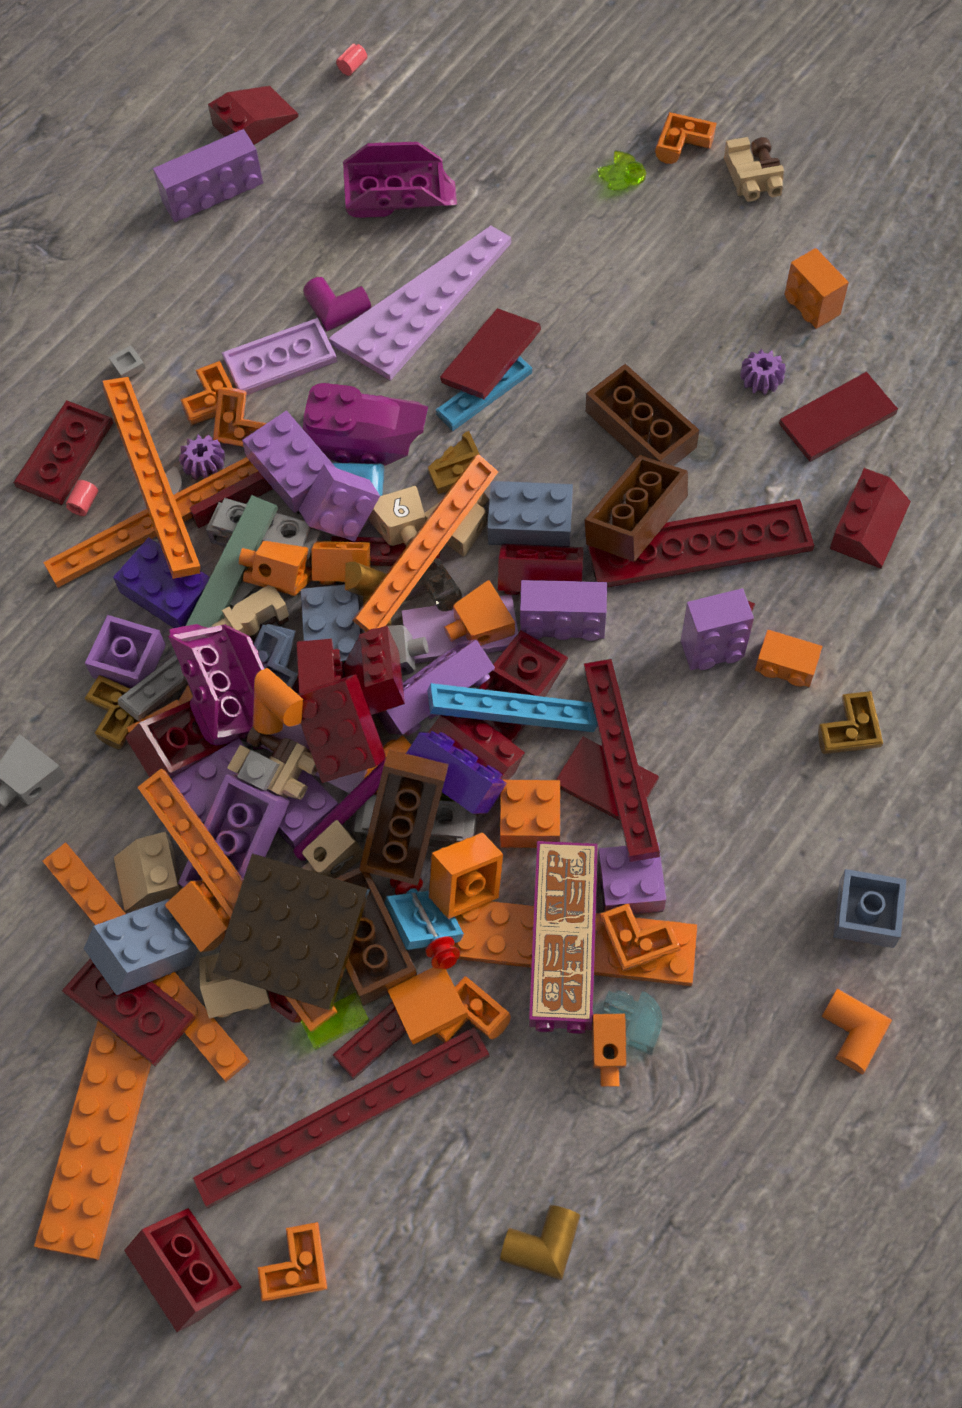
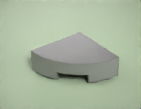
(174, 479)

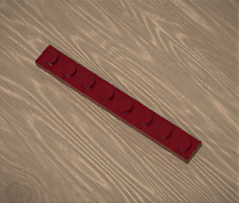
(621, 761)

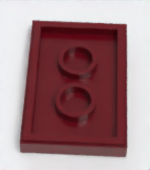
(588, 778)

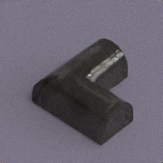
(438, 585)

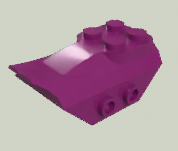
(395, 177)
(360, 425)
(221, 676)

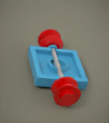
(423, 924)

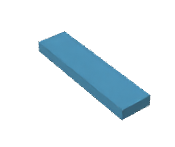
(465, 406)

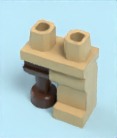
(750, 175)
(254, 611)
(287, 753)

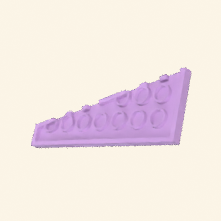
(404, 320)

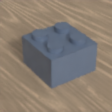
(869, 908)

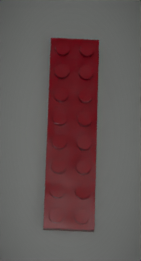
(711, 543)

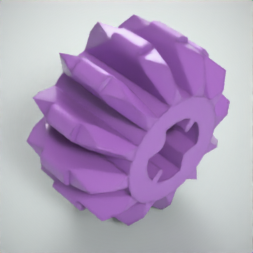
(762, 371)
(201, 457)

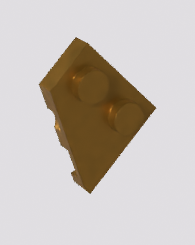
(453, 462)

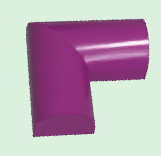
(334, 310)

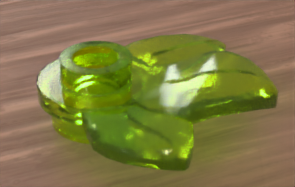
(623, 172)

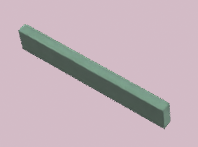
(228, 573)

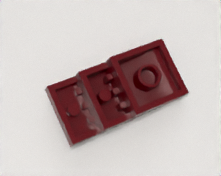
(526, 669)

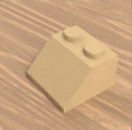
(147, 872)
(225, 995)

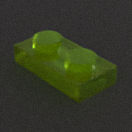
(349, 1017)

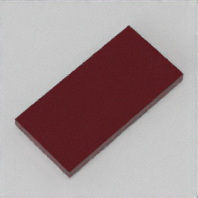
(490, 353)
(838, 416)
(63, 452)
(140, 1017)

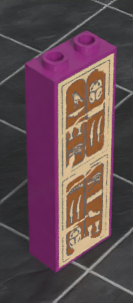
(563, 937)

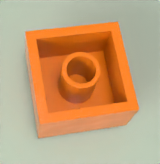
(816, 288)
(529, 813)
(465, 875)

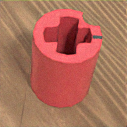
(351, 59)
(81, 497)

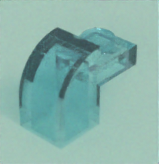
(644, 1018)

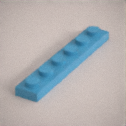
(511, 707)

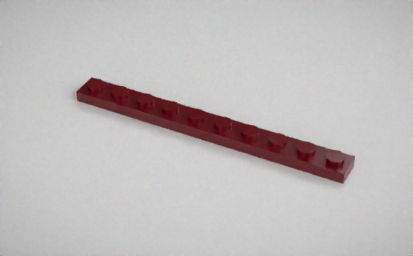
(340, 1117)

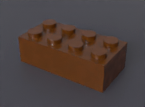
(641, 418)
(636, 508)
(403, 817)
(377, 953)

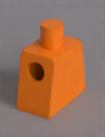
(276, 564)
(481, 617)
(609, 1031)

